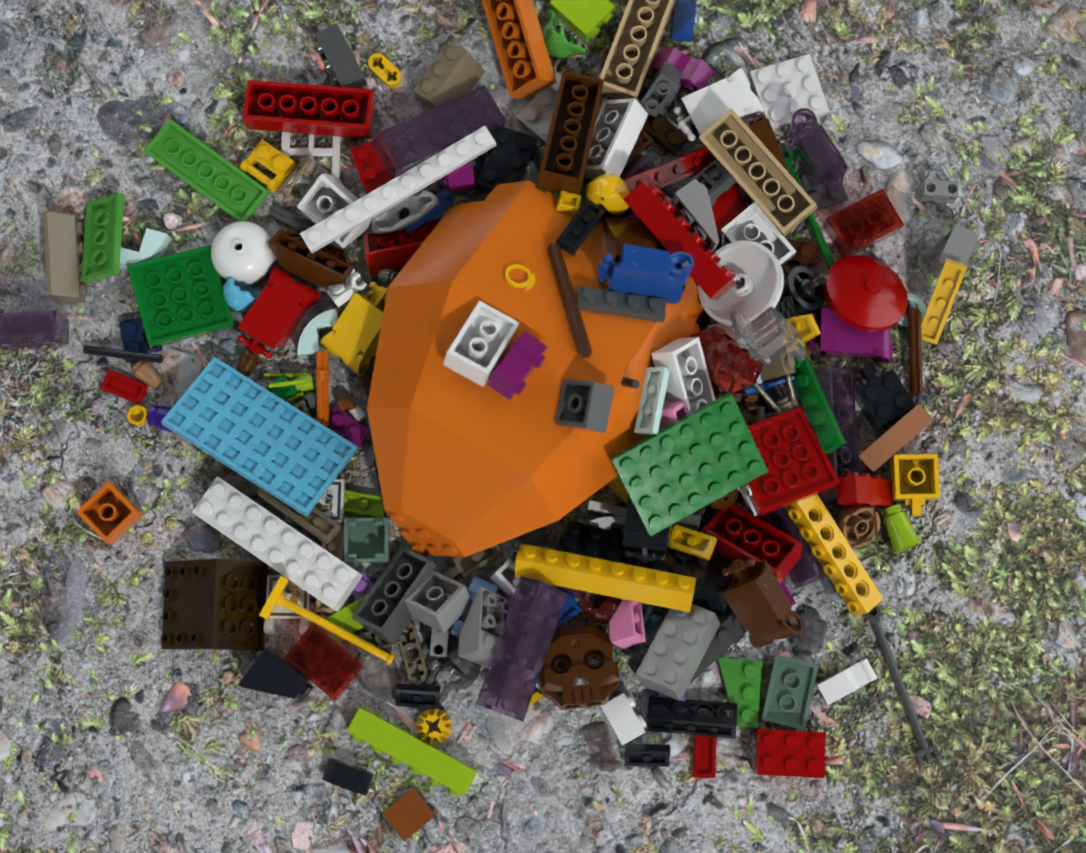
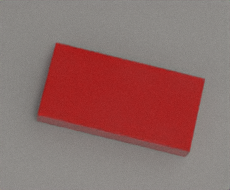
(124, 387)
(704, 757)

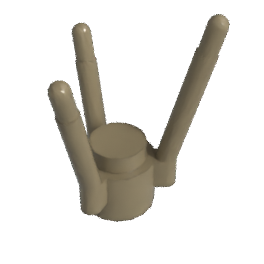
(305, 168)
(784, 403)

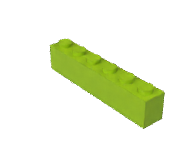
(412, 751)

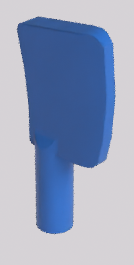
(751, 389)

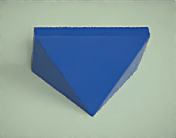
(683, 21)

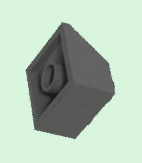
(584, 405)

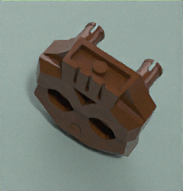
(576, 648)

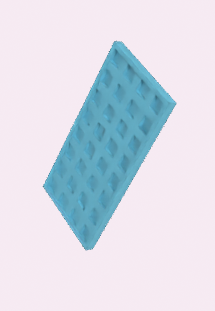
(260, 436)

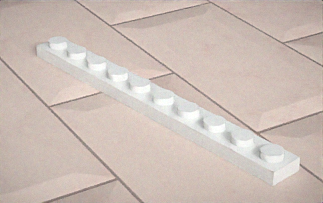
(398, 189)

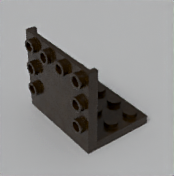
(214, 605)

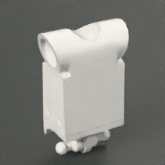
(715, 100)

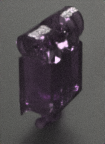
(816, 151)

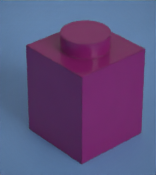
(461, 179)

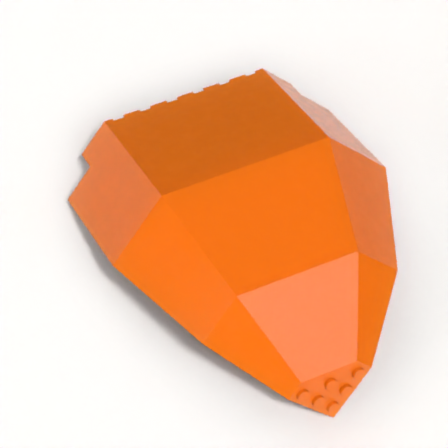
(461, 458)

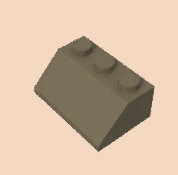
(448, 77)

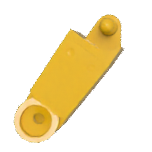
(358, 330)

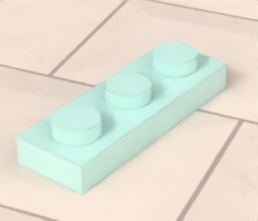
(652, 401)

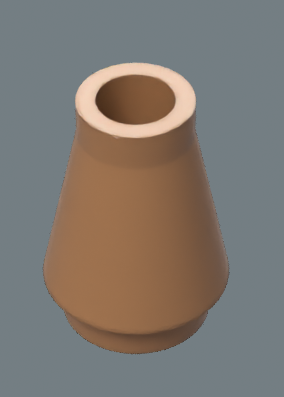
(146, 373)

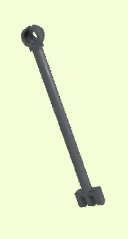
(925, 750)

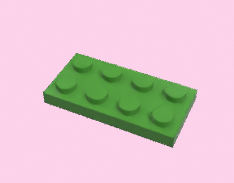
(102, 238)

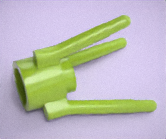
(302, 381)

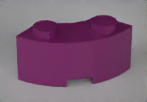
(695, 71)
(517, 365)

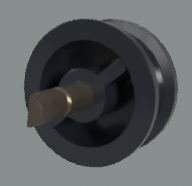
(805, 289)

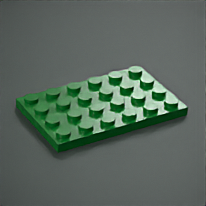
(689, 464)

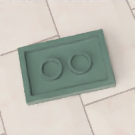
(789, 692)

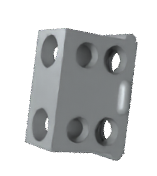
(938, 191)
(440, 639)

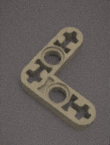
(410, 670)

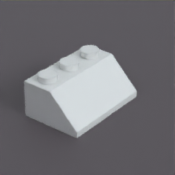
(327, 198)

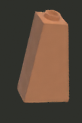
(895, 438)

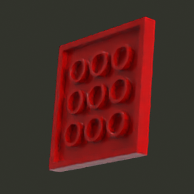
(793, 462)

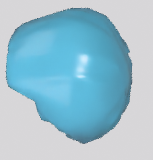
(239, 297)

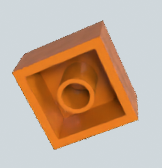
(110, 513)

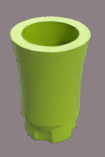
(899, 529)

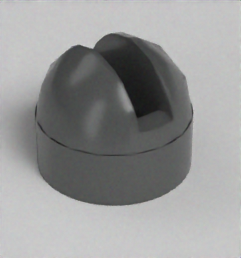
(311, 400)

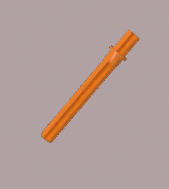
(322, 387)

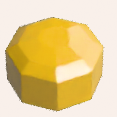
(137, 415)

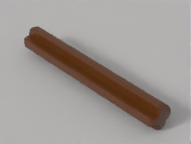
(915, 351)

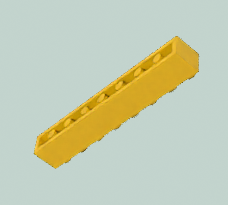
(605, 577)

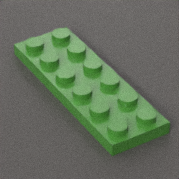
(206, 171)

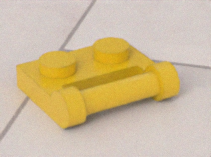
(272, 160)

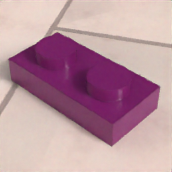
(347, 427)

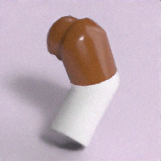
(354, 409)

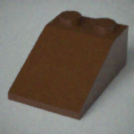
(626, 231)

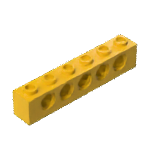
(835, 555)

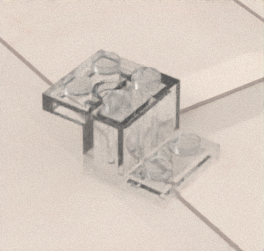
(767, 336)

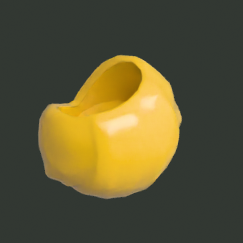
(610, 192)

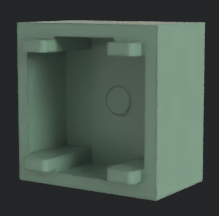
(367, 540)

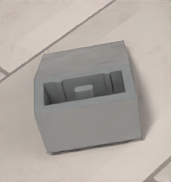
(483, 627)

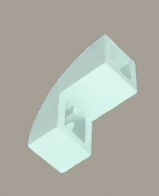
(152, 247)
(310, 337)

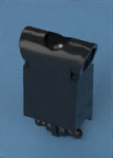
(637, 536)

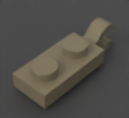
(472, 563)

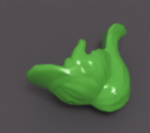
(556, 41)

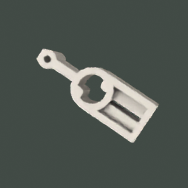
(845, 682)

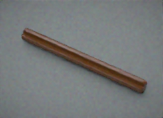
(569, 300)

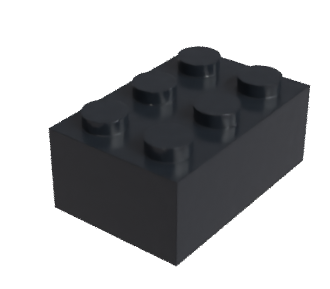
(507, 160)

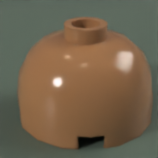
(858, 524)

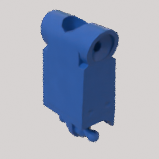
(647, 272)

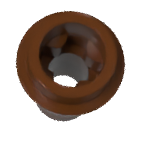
(247, 363)

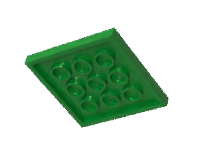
(179, 296)

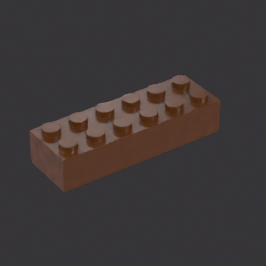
(570, 133)

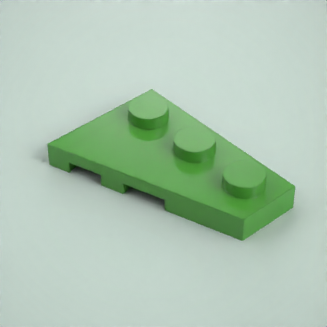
(742, 686)

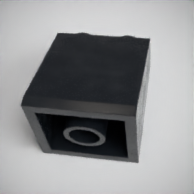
(276, 676)

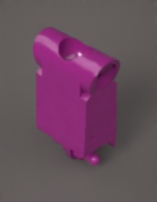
(844, 341)

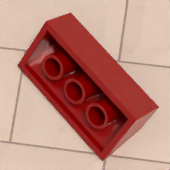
(394, 248)

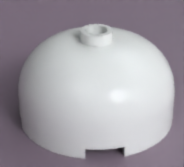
(243, 253)

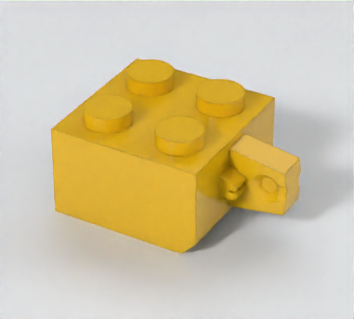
(914, 480)

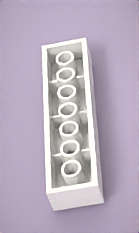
(277, 544)

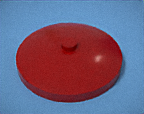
(865, 293)

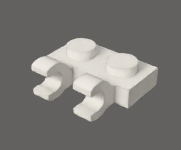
(344, 291)

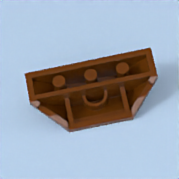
(324, 267)

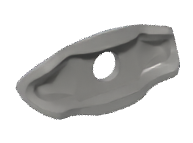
(418, 206)

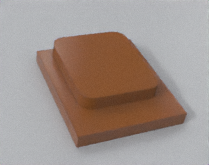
(409, 814)

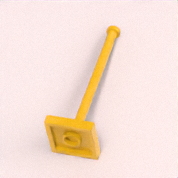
(278, 599)

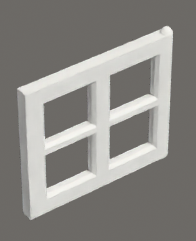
(312, 151)

